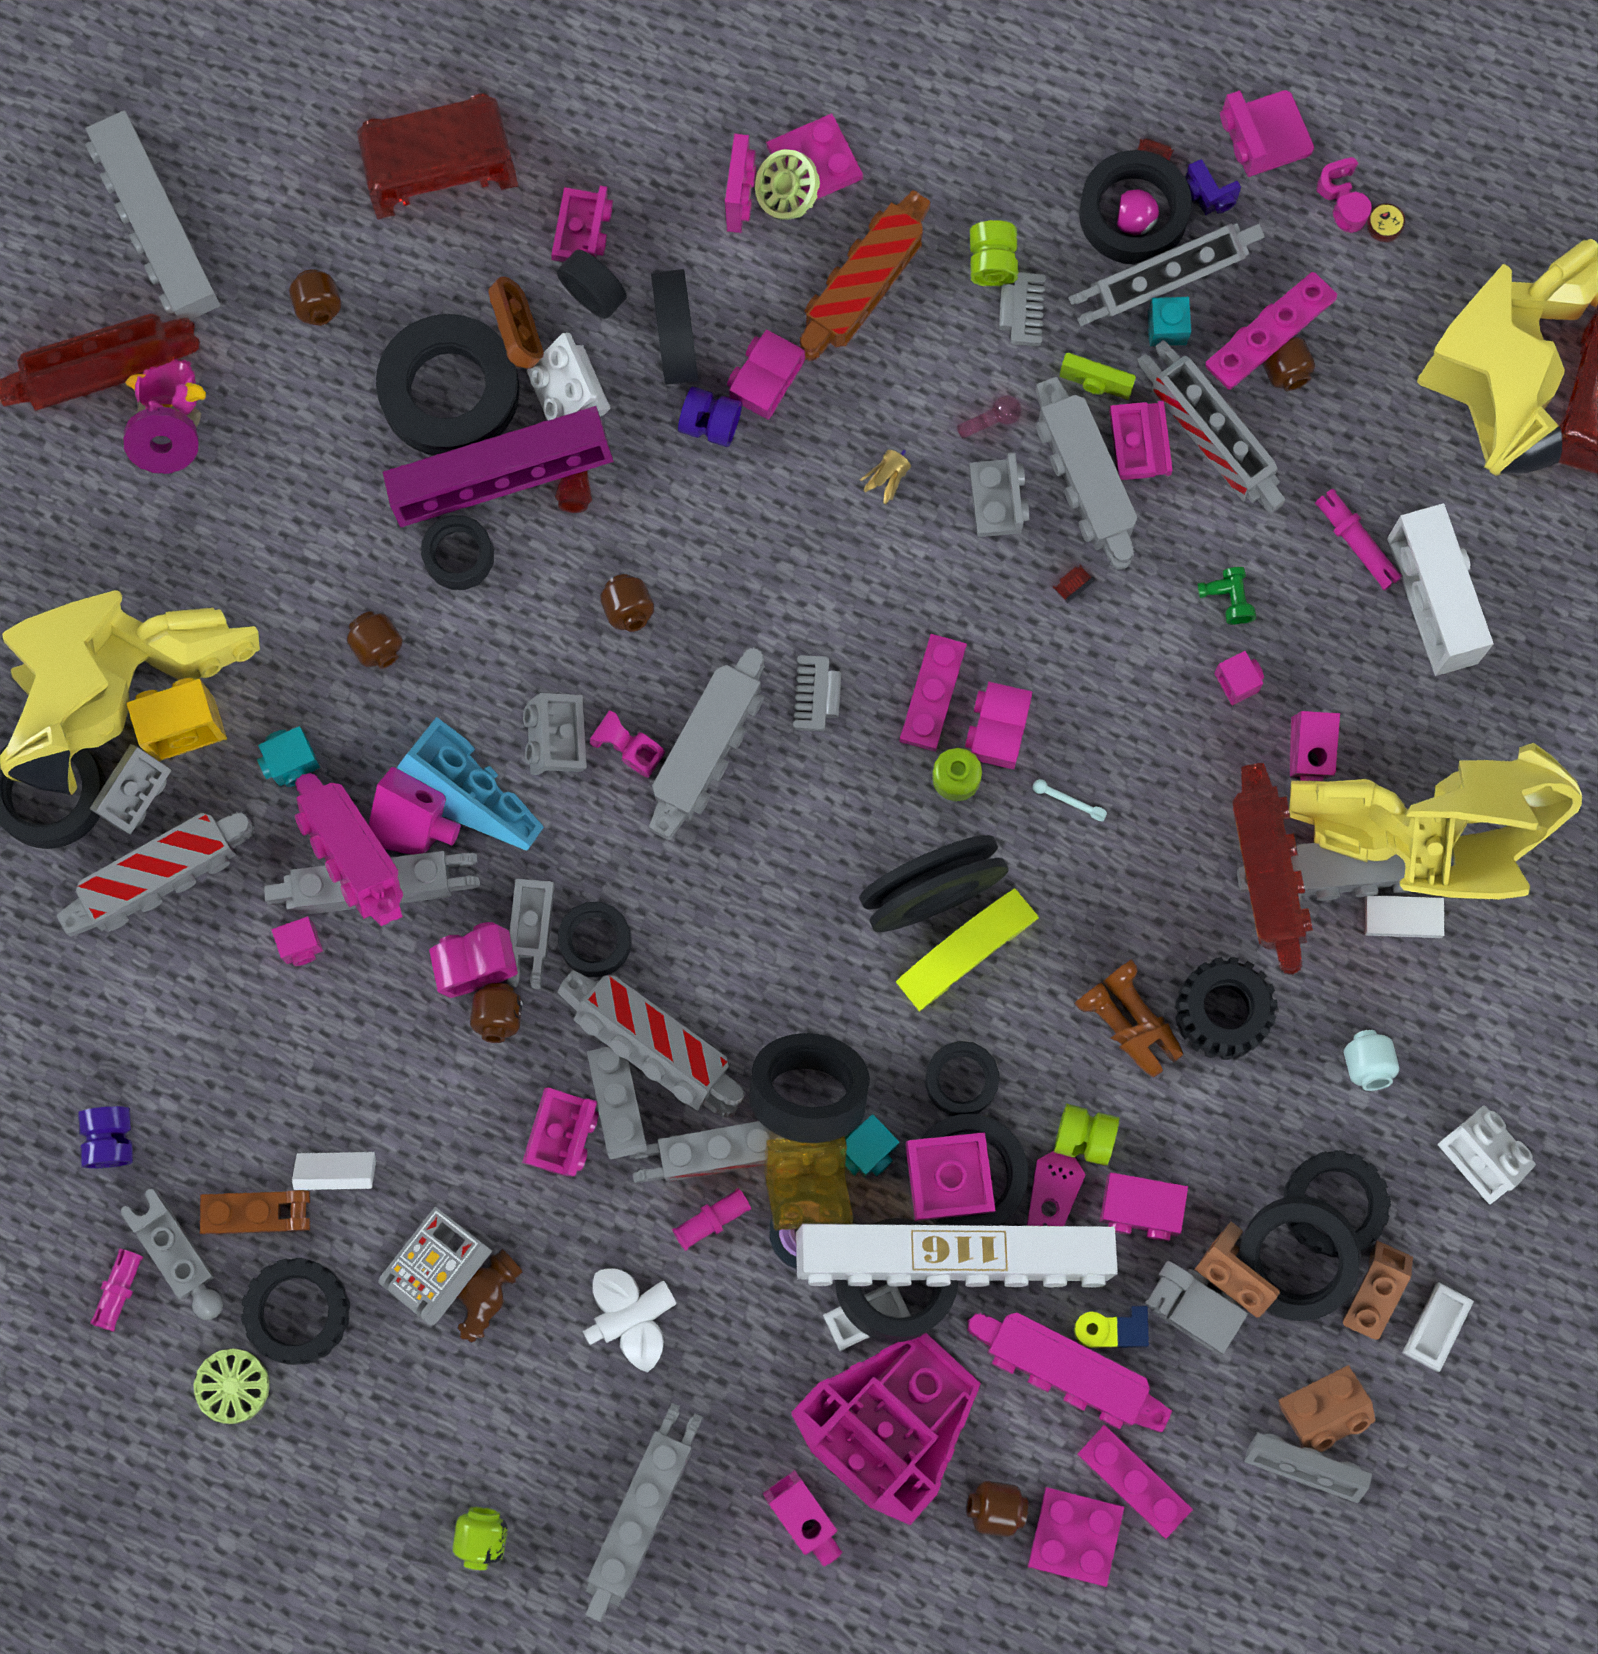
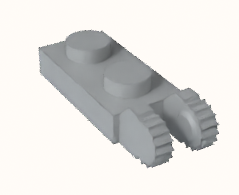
(531, 926)

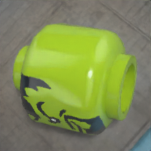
(480, 1538)

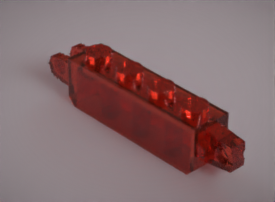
(96, 360)
(1269, 867)

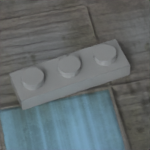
(617, 1103)
(1308, 1467)

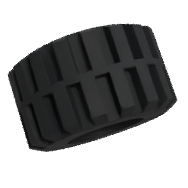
(1244, 981)

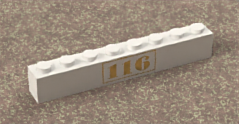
(955, 1253)

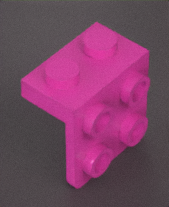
(1265, 131)

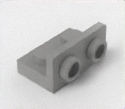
(998, 497)
(555, 733)
(131, 789)

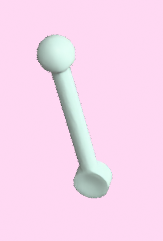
(1040, 786)

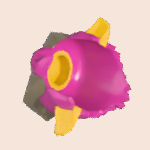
(170, 387)

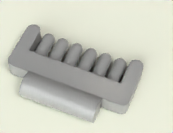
(1014, 306)
(825, 697)

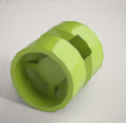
(993, 250)
(1086, 1135)

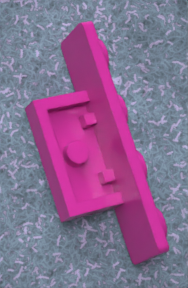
(1271, 330)

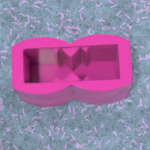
(766, 373)
(1000, 724)
(473, 960)

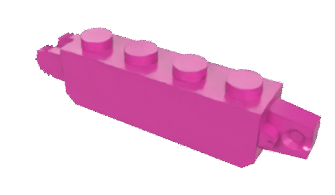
(349, 849)
(1070, 1368)

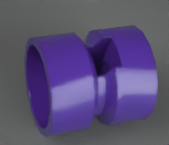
(722, 421)
(105, 1137)

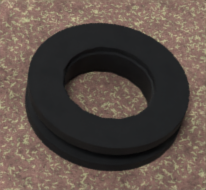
(435, 337)
(933, 883)

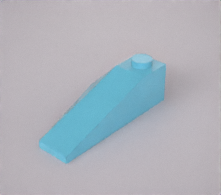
(471, 794)

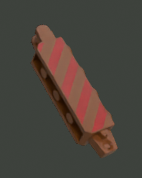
(865, 276)

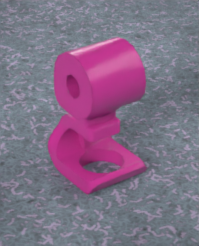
(1351, 208)
(637, 752)

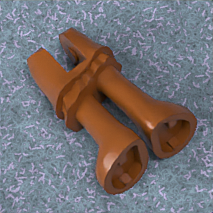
(1132, 1039)

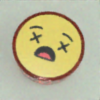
(1386, 222)

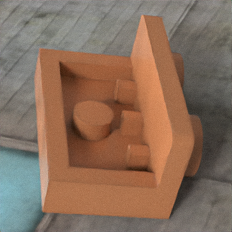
(1328, 1410)

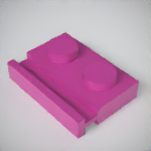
(1140, 440)

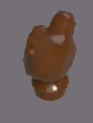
(484, 1294)

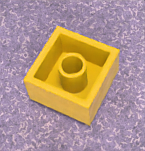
(176, 719)

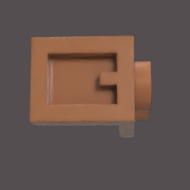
(1235, 1277)
(1379, 1291)

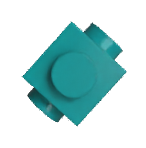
(287, 756)
(869, 1148)

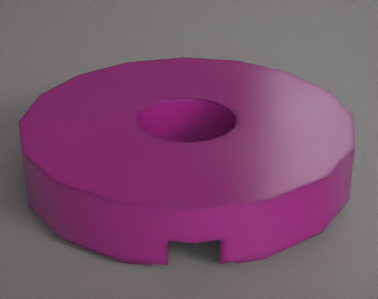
(161, 457)

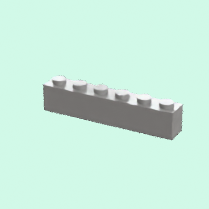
(152, 217)

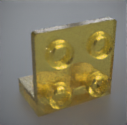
(807, 1183)

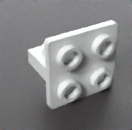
(566, 380)
(1488, 1154)

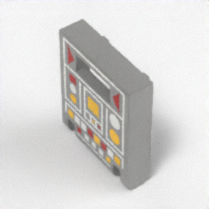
(429, 1273)

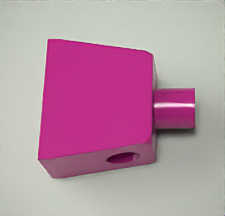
(1317, 734)
(409, 815)
(796, 1505)

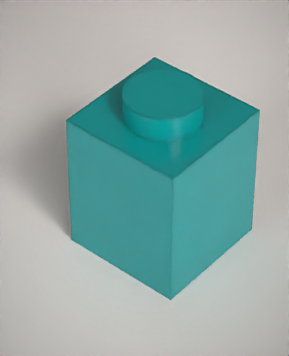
(1169, 321)

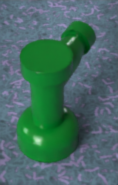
(1232, 583)

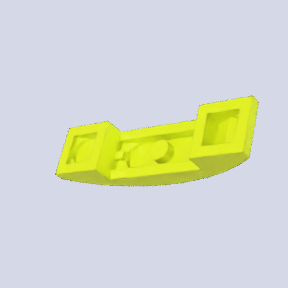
(966, 948)

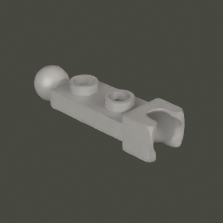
(174, 1255)

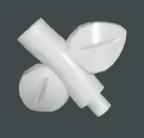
(630, 1316)

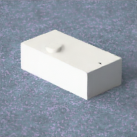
(1440, 589)

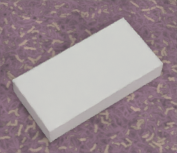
(1404, 916)
(334, 1171)
(884, 1299)
(1438, 1327)

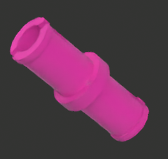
(711, 1219)
(116, 1290)

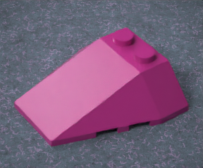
(890, 1424)

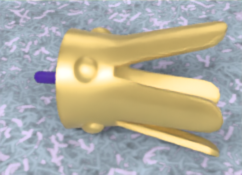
(892, 465)

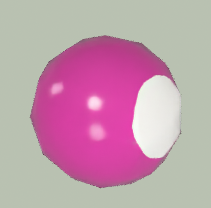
(1137, 212)

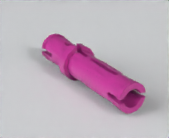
(1358, 539)

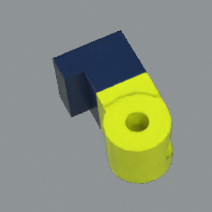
(1097, 1331)

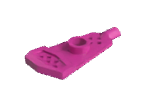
(1054, 1188)

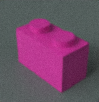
(1143, 1206)

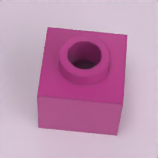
(1239, 677)
(297, 941)

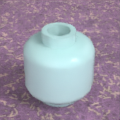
(1371, 1060)

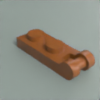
(253, 1212)

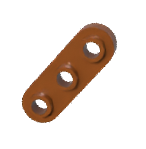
(515, 323)

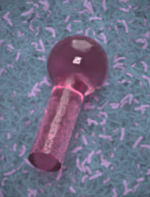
(1004, 410)

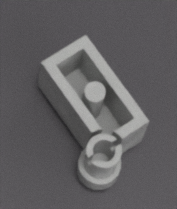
(1195, 1309)

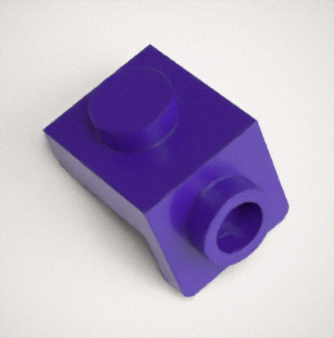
(1207, 192)

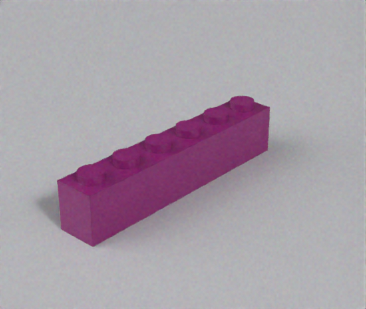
(497, 466)

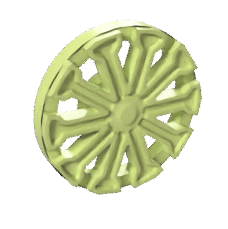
(787, 184)
(231, 1386)

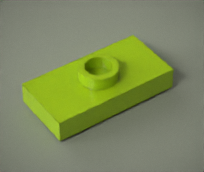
(1097, 377)

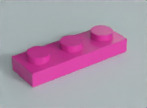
(933, 692)
(1134, 1482)

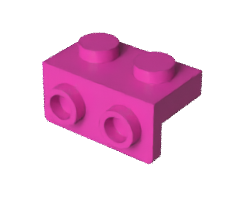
(581, 223)
(561, 1133)

